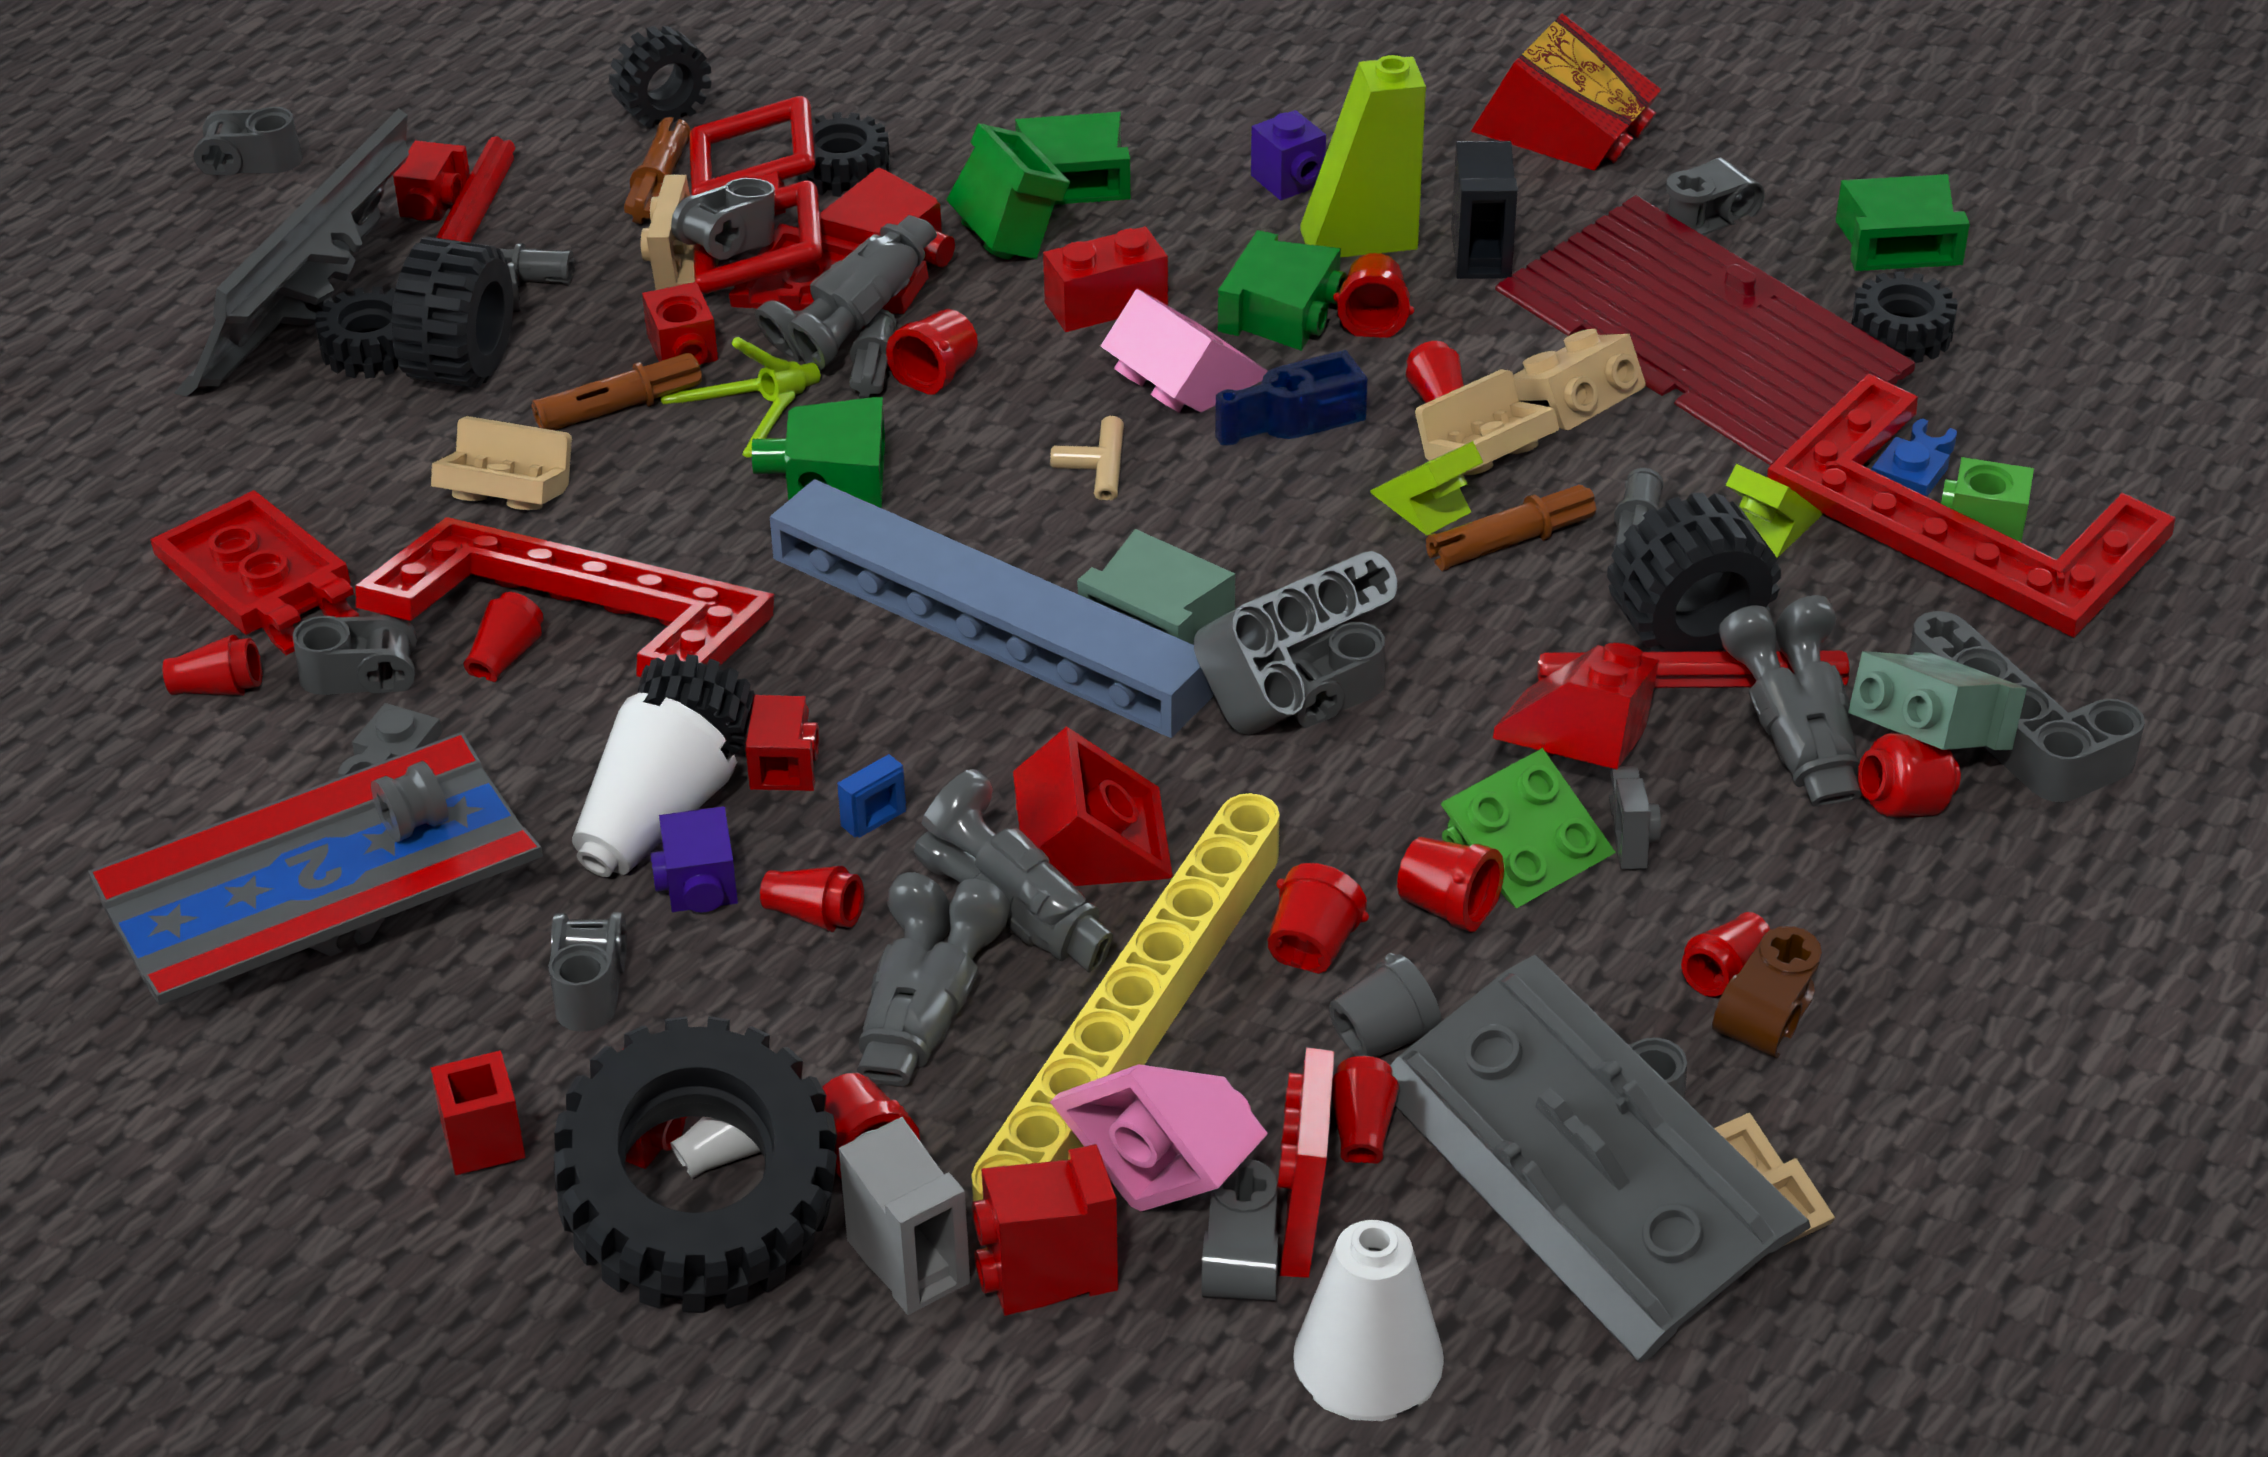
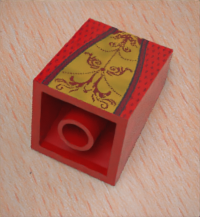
(1570, 99)

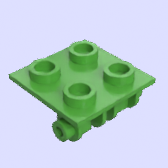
(1532, 822)

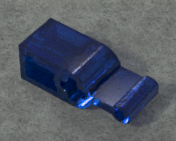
(1295, 400)

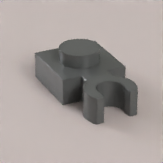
(389, 734)
(1634, 818)

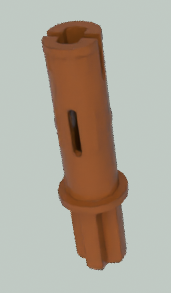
(659, 161)
(617, 392)
(1512, 526)

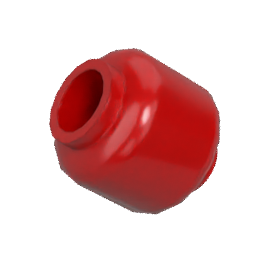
(1908, 776)

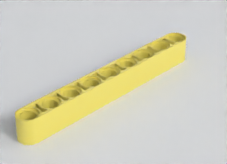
(1147, 979)

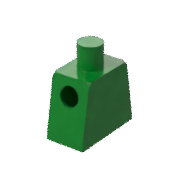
(832, 444)

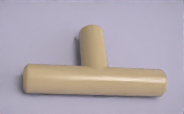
(1104, 459)

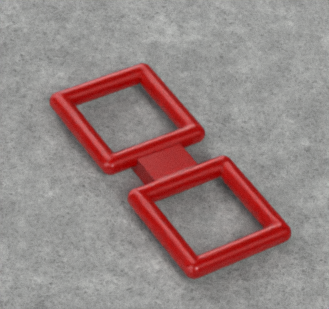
(801, 194)

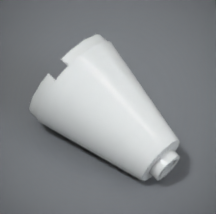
(650, 767)
(1370, 1328)

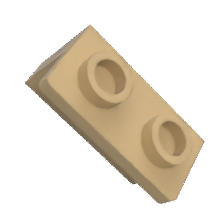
(670, 258)
(1582, 376)
(1488, 416)
(505, 462)

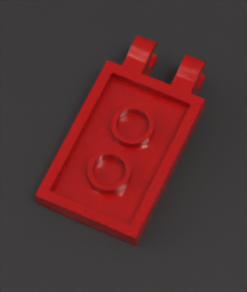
(256, 567)

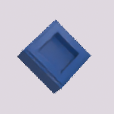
(872, 796)

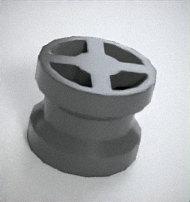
(409, 801)

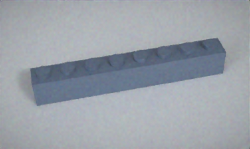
(991, 607)

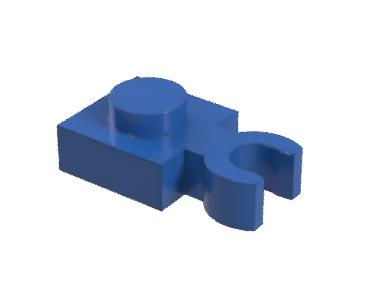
(1917, 462)

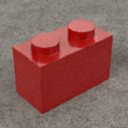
(1097, 277)

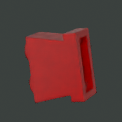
(1047, 1231)

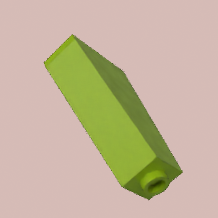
(1373, 165)

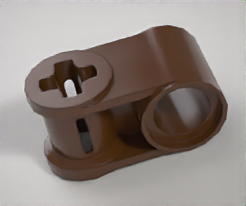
(1770, 990)

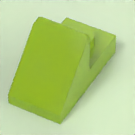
(1431, 492)
(1772, 508)

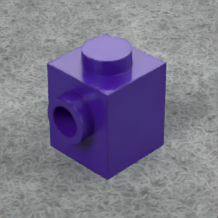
(1287, 154)
(695, 860)

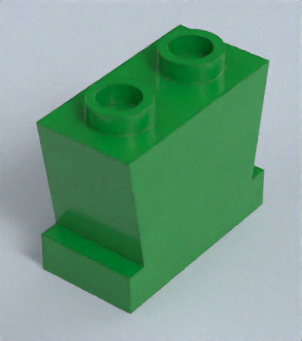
(1085, 152)
(1007, 192)
(1901, 222)
(1280, 290)

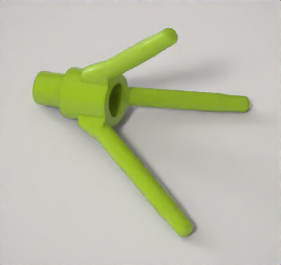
(776, 381)

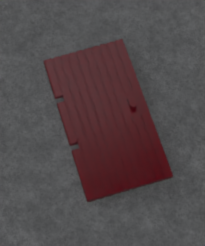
(1707, 323)

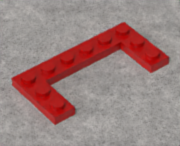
(2062, 592)
(699, 612)

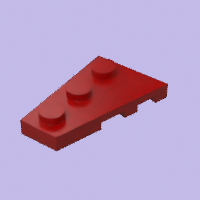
(793, 285)
(1304, 1157)

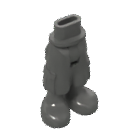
(848, 293)
(1801, 709)
(1042, 901)
(922, 977)

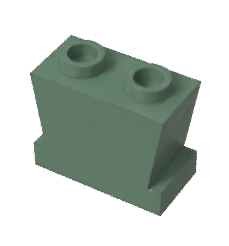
(1161, 586)
(1937, 700)

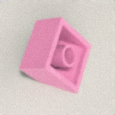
(1176, 355)
(1162, 1131)

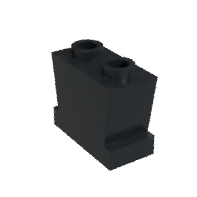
(1484, 209)

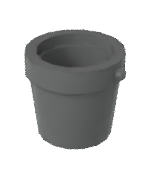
(1385, 1008)

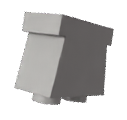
(904, 1215)

